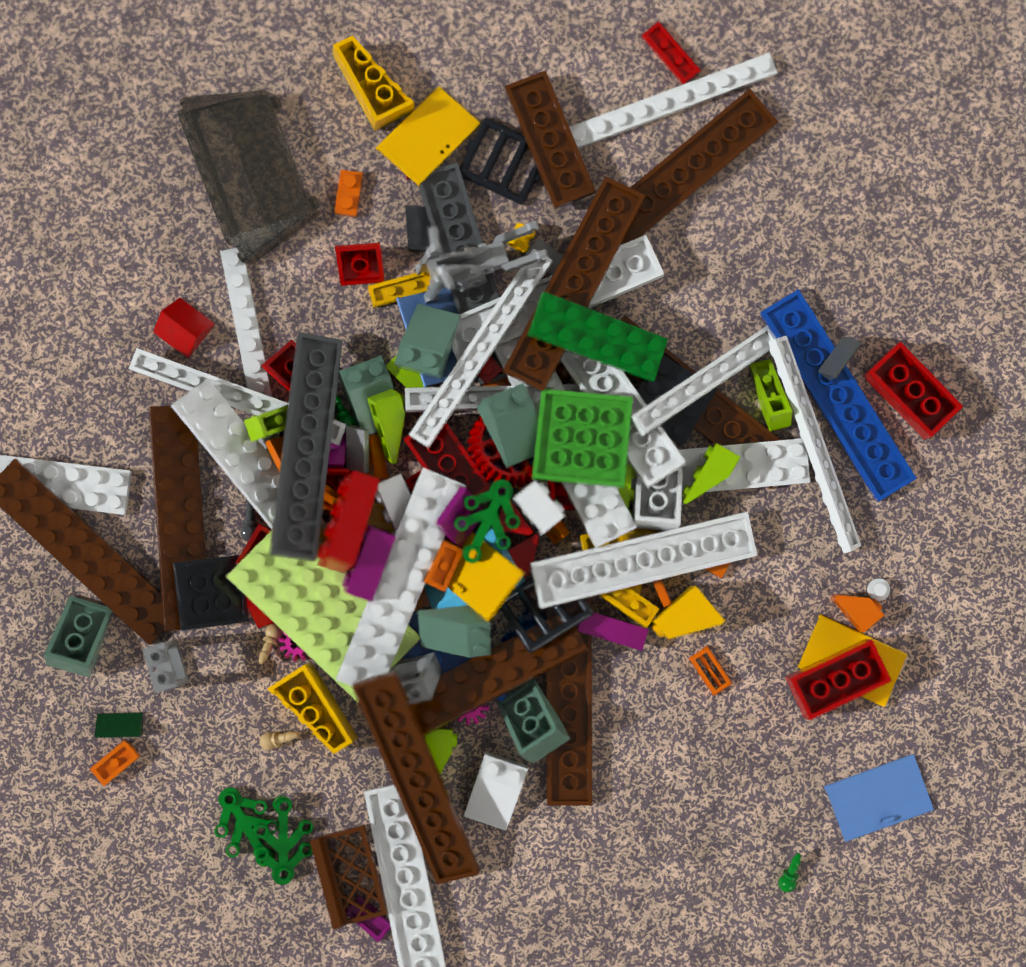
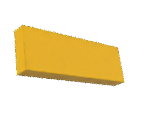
(387, 291)

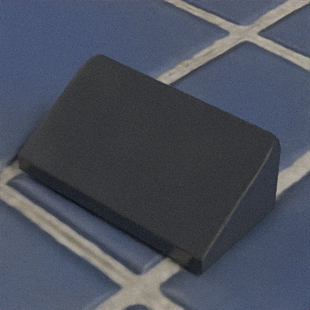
(417, 228)

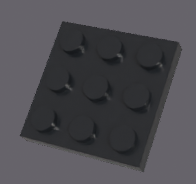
(669, 376)
(207, 595)

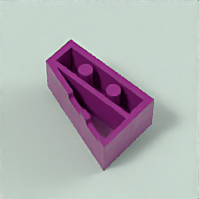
(370, 563)

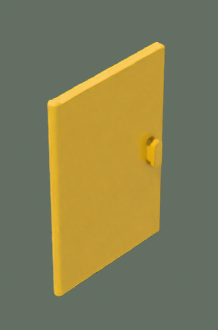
(421, 138)
(486, 581)
(833, 636)

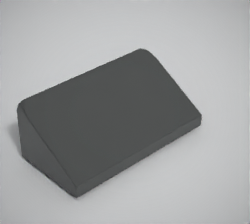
(839, 358)

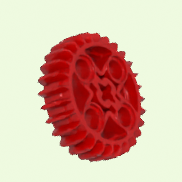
(486, 462)

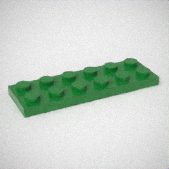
(597, 337)

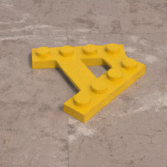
(628, 599)

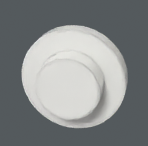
(878, 589)

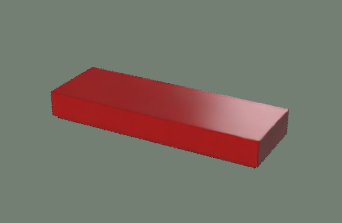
(671, 53)

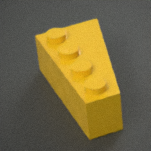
(374, 89)
(315, 707)

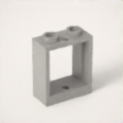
(169, 665)
(419, 676)

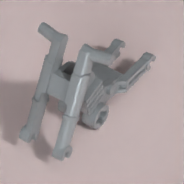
(472, 263)

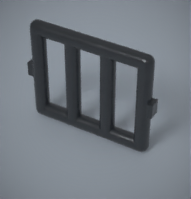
(482, 180)
(549, 634)

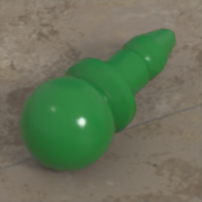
(343, 415)
(787, 881)

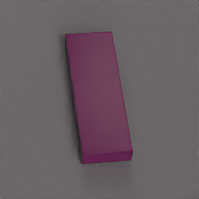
(614, 631)

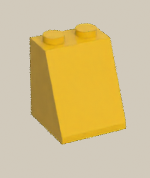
(686, 615)

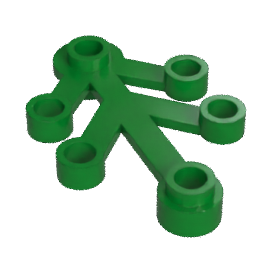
(488, 517)
(243, 822)
(283, 843)

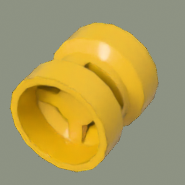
(521, 244)

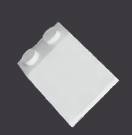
(659, 505)
(538, 508)
(496, 791)

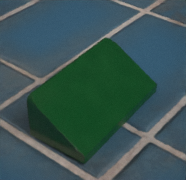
(119, 725)

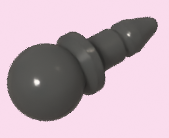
(249, 525)

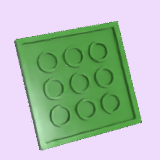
(582, 438)

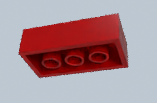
(912, 391)
(450, 460)
(347, 522)
(838, 679)

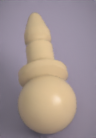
(272, 634)
(271, 740)

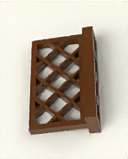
(329, 875)

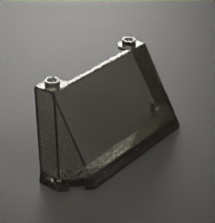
(247, 169)

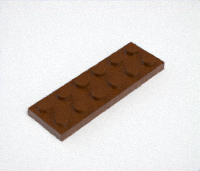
(549, 139)

